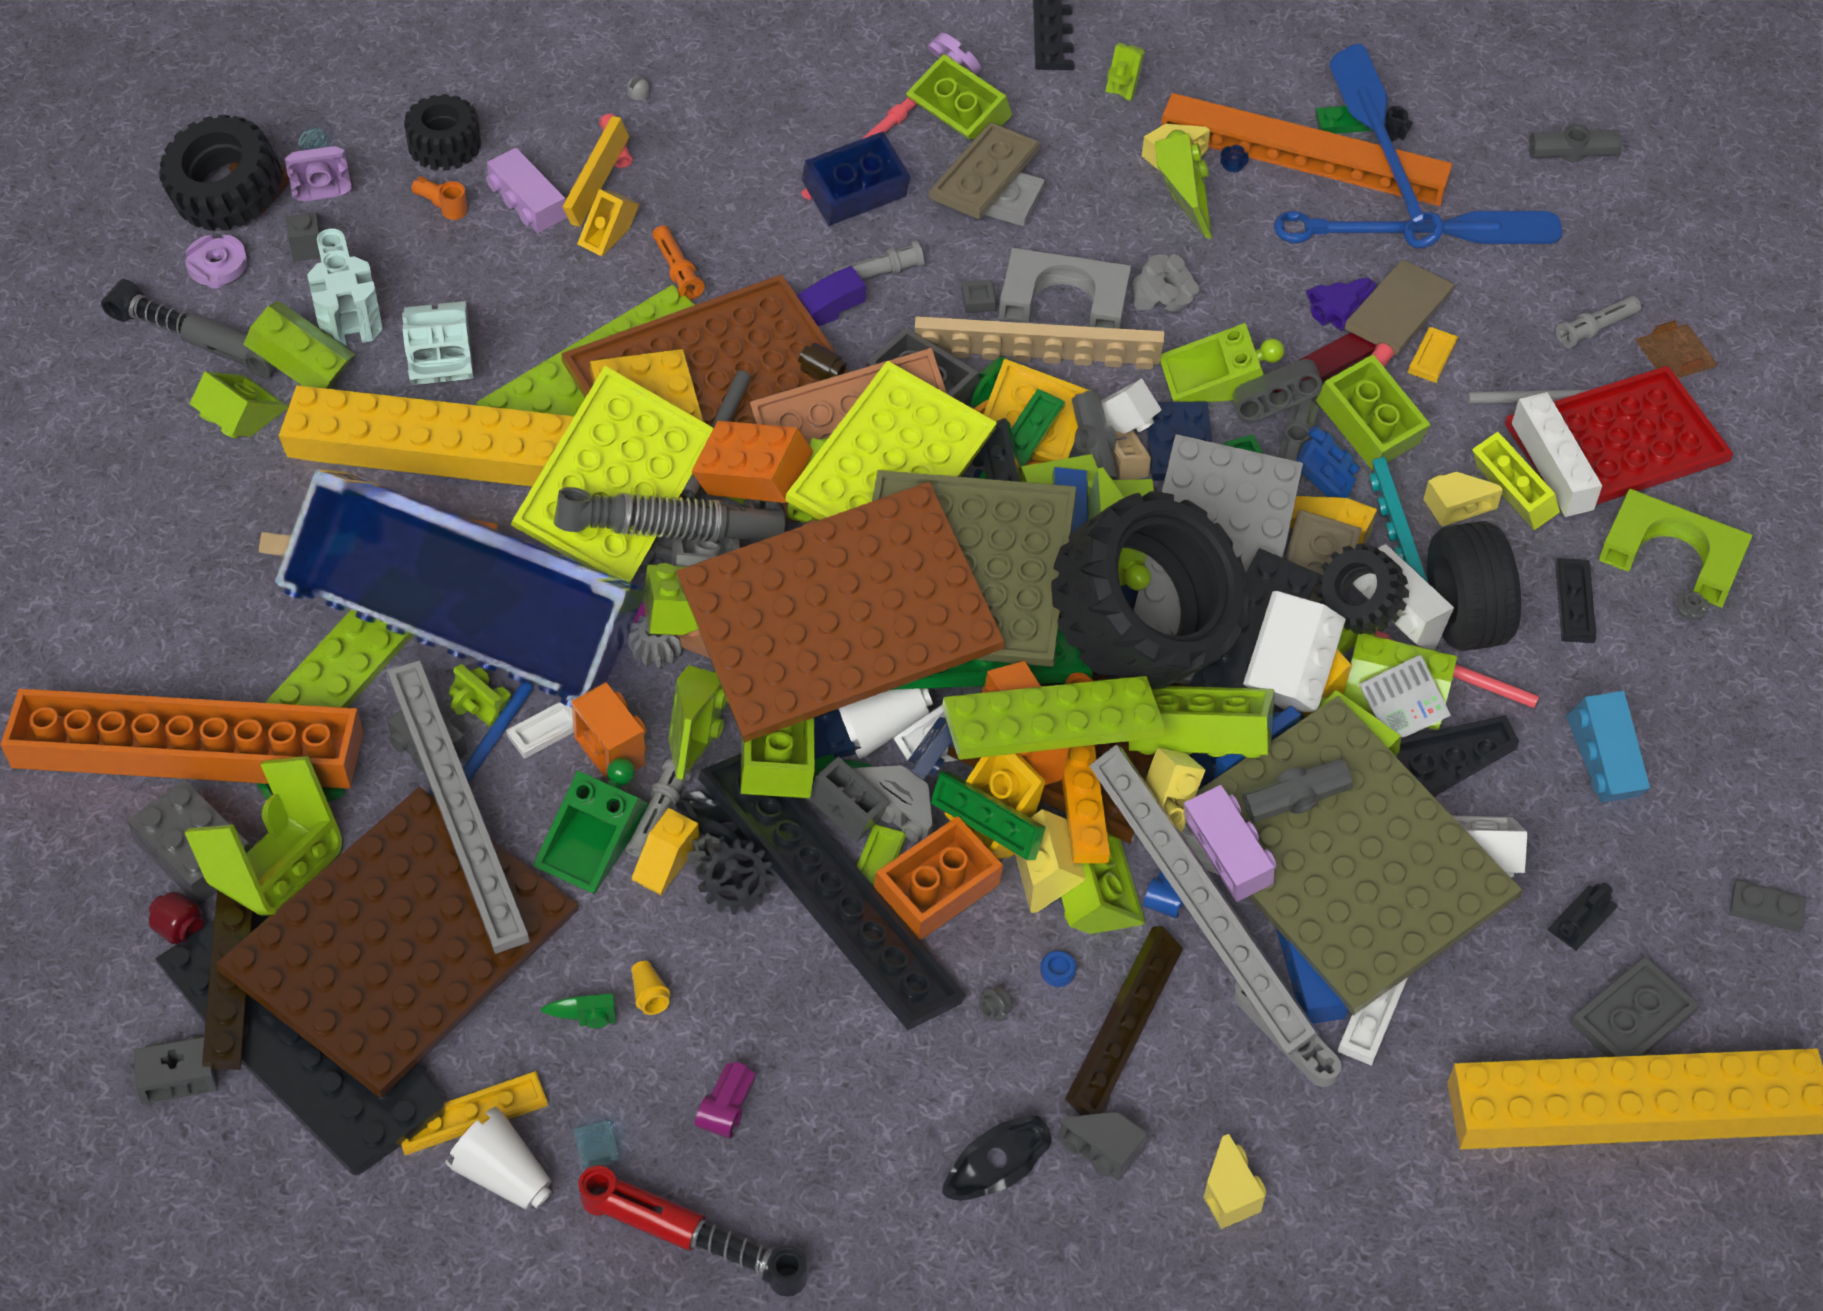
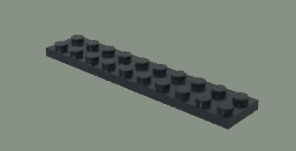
(838, 898)

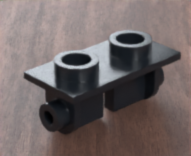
(1584, 915)

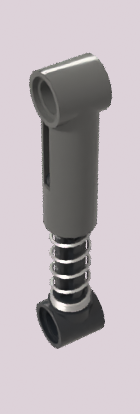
(129, 301)

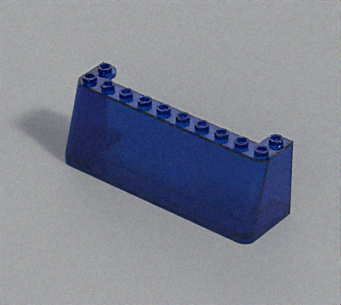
(458, 585)

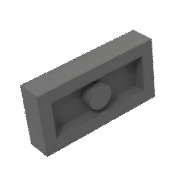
(1767, 906)

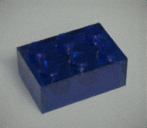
(855, 178)

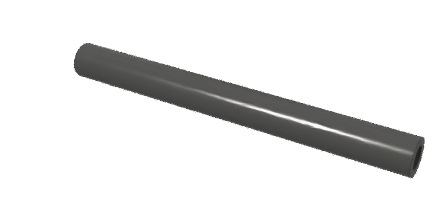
(725, 413)

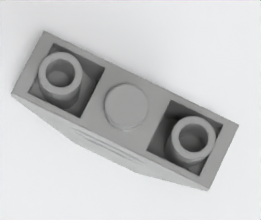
(907, 798)

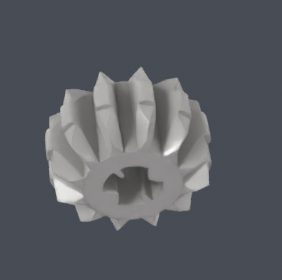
(652, 646)

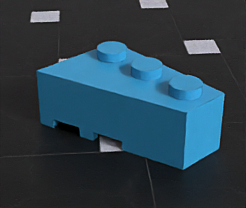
(1609, 746)

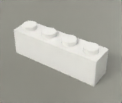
(1556, 454)

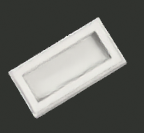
(541, 729)

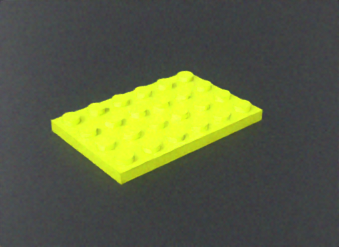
(891, 427)
(612, 446)

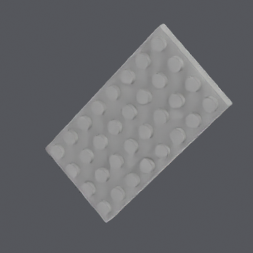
(1238, 489)

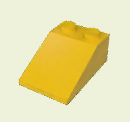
(1011, 782)

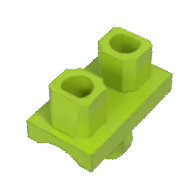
(1125, 70)
(472, 694)

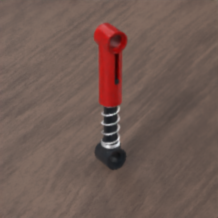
(687, 1229)

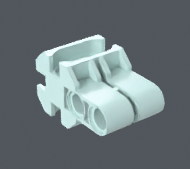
(343, 291)
(437, 343)

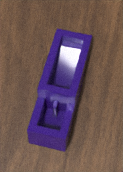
(833, 295)

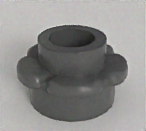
(1691, 611)
(995, 1003)

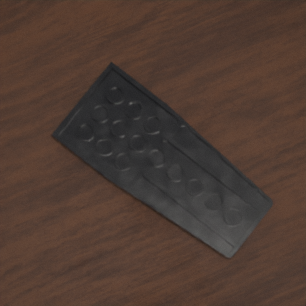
(313, 1088)

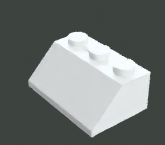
(1425, 608)
(1295, 651)
(1501, 838)

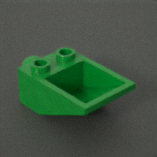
(585, 832)

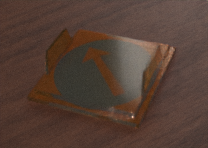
(1676, 348)

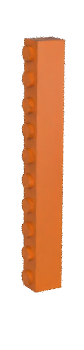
(1309, 148)

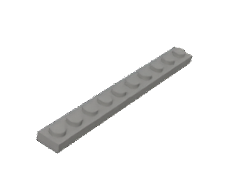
(458, 808)
(1204, 900)

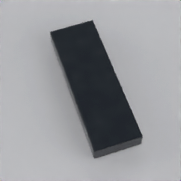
(1575, 600)

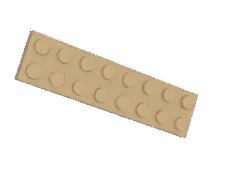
(1043, 341)

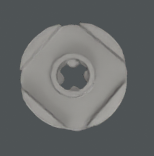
(1181, 285)

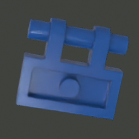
(1327, 464)

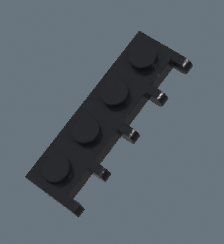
(1049, 35)
(1000, 455)

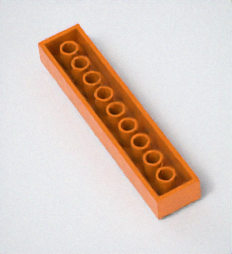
(177, 736)

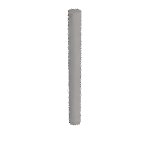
(1504, 397)

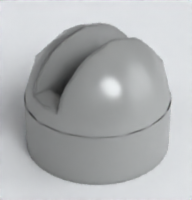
(638, 88)

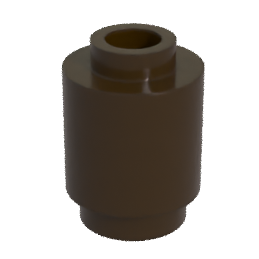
(821, 362)

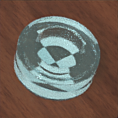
(312, 139)

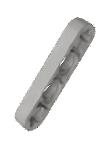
(1308, 1068)

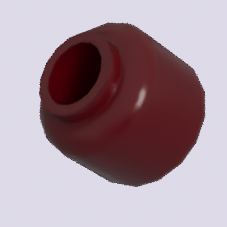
(175, 917)

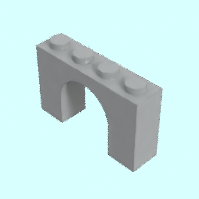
(1033, 271)

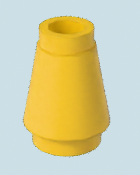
(649, 989)

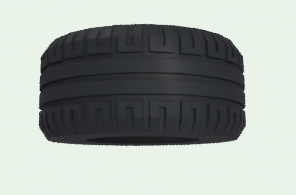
(1480, 579)

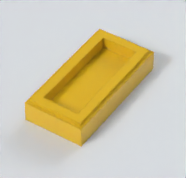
(1432, 354)

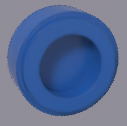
(1058, 968)

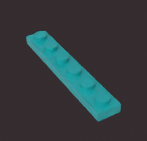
(1390, 506)

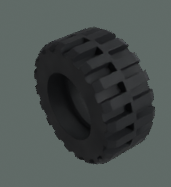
(204, 149)

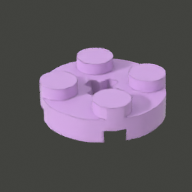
(949, 46)
(220, 272)

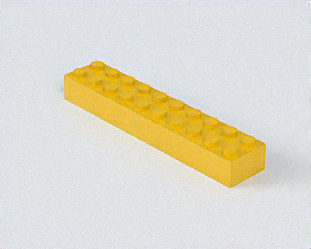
(420, 435)
(1637, 1098)

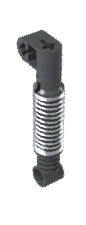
(713, 520)

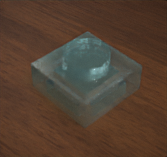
(595, 1144)

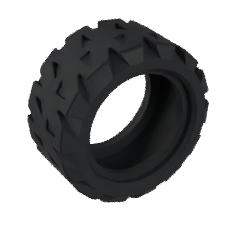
(1193, 555)

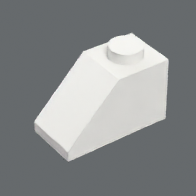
(1130, 408)

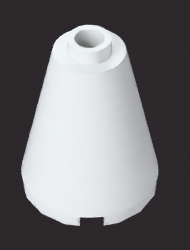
(883, 717)
(500, 1162)

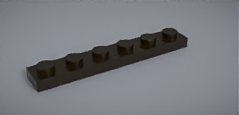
(225, 999)
(1124, 1023)

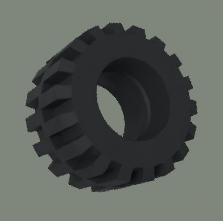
(442, 132)
(1345, 570)

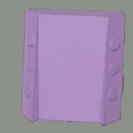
(318, 173)

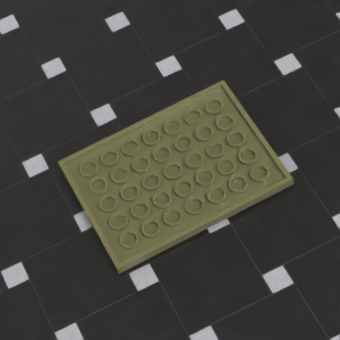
(1370, 874)

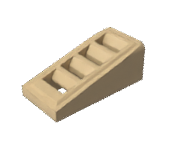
(1131, 461)

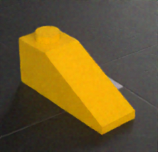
(1338, 509)

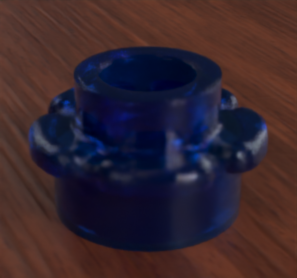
(1237, 164)

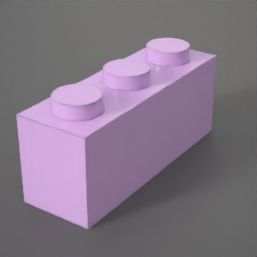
(525, 190)
(1230, 842)

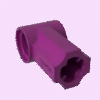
(723, 1108)

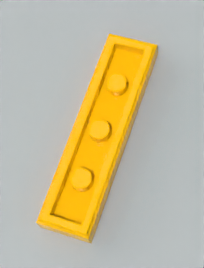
(595, 171)
(511, 1097)

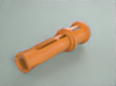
(681, 270)

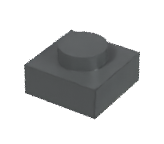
(978, 296)

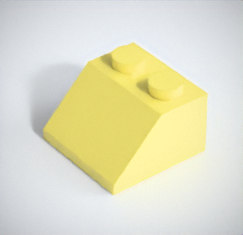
(1053, 869)

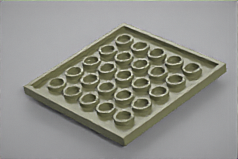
(1011, 546)

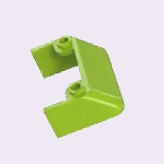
(294, 851)

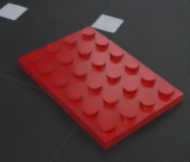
(1639, 433)

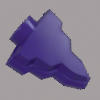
(1338, 301)

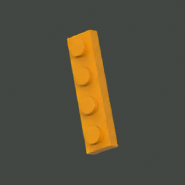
(1084, 807)

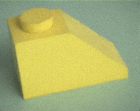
(1460, 497)

